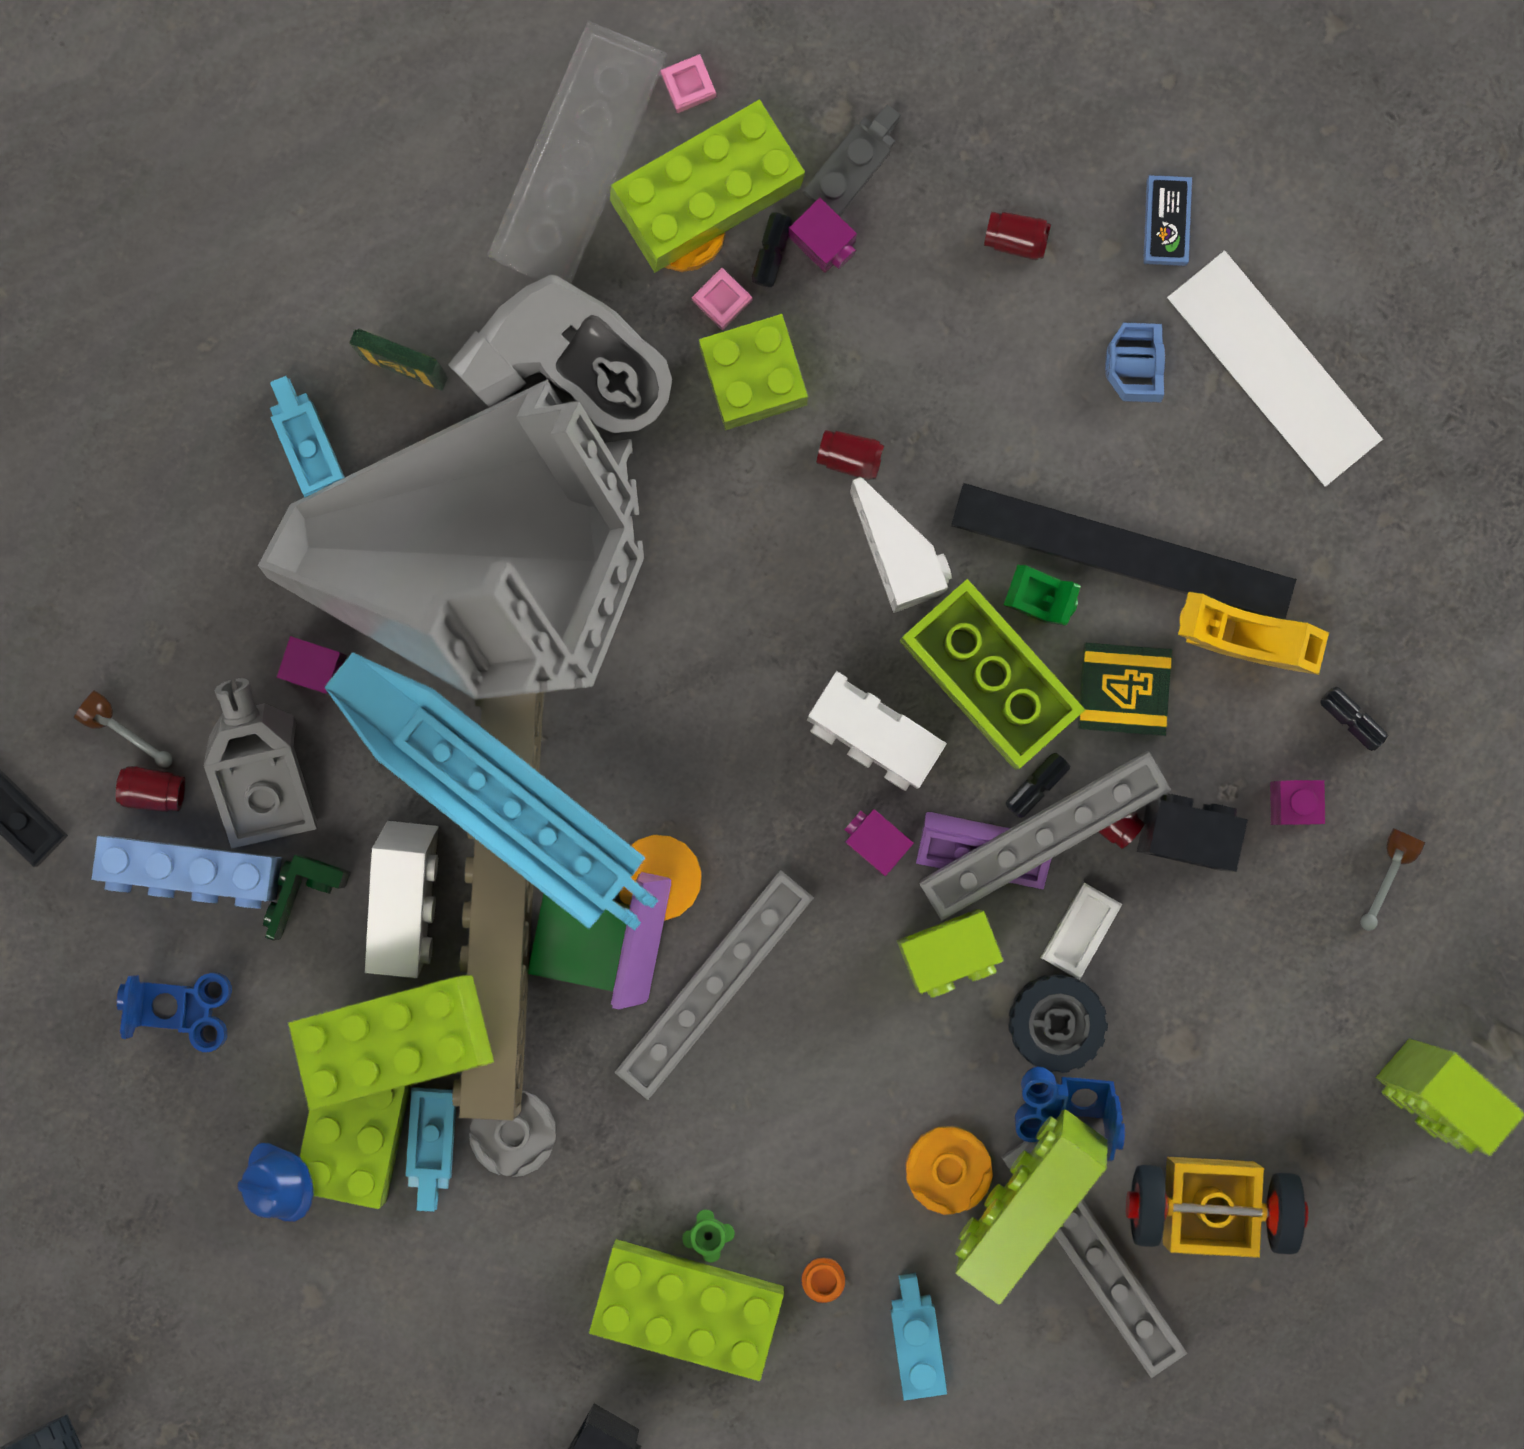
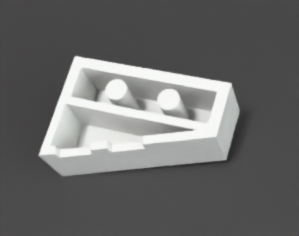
(875, 733)
(401, 899)

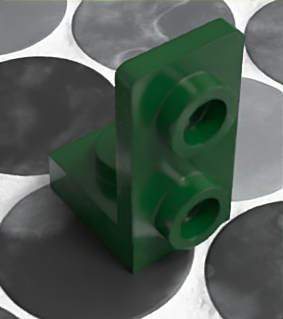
(320, 877)

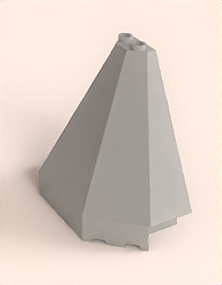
(478, 548)

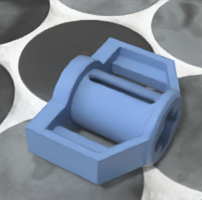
(1137, 362)

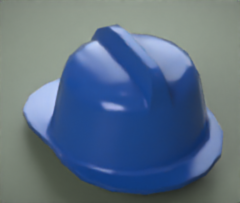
(276, 1184)

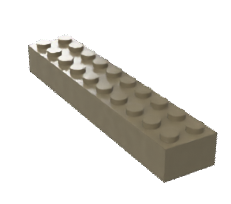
(500, 934)

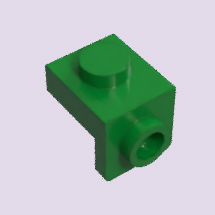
(1042, 596)

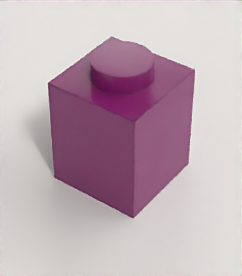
(823, 236)
(309, 664)
(1297, 802)
(877, 840)

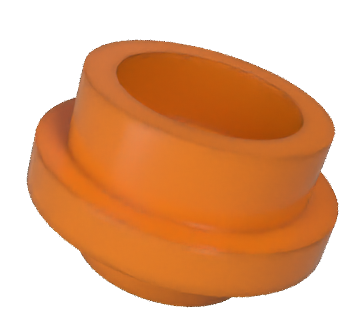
(823, 1280)

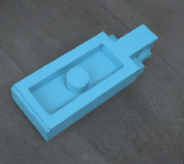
(303, 439)
(430, 1144)
(917, 1342)

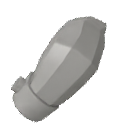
(576, 347)

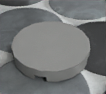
(532, 1126)

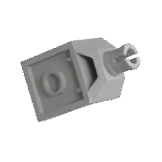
(256, 770)

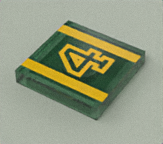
(398, 359)
(1125, 689)

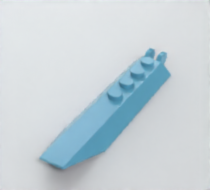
(489, 791)

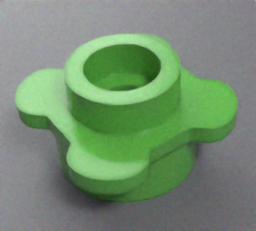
(708, 1248)

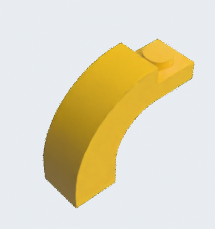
(1251, 635)

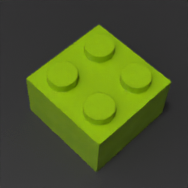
(753, 372)
(950, 952)

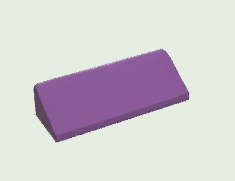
(950, 837)
(641, 945)

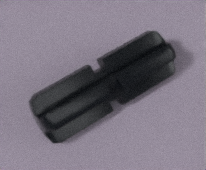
(770, 257)
(1359, 724)
(1043, 779)

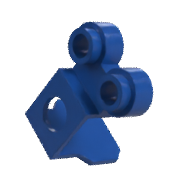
(192, 1014)
(1051, 1099)

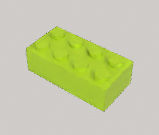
(706, 185)
(991, 675)
(391, 1042)
(1449, 1097)
(355, 1147)
(1031, 1205)
(687, 1310)

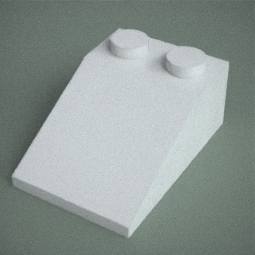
(902, 555)

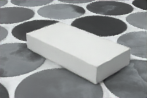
(1081, 930)

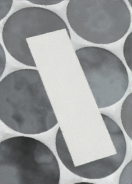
(1274, 368)

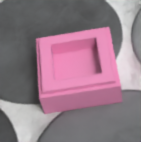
(688, 83)
(722, 298)

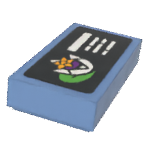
(1167, 220)

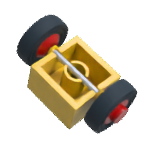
(1215, 1208)

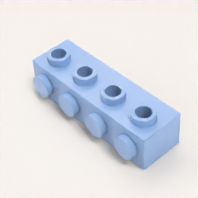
(186, 868)

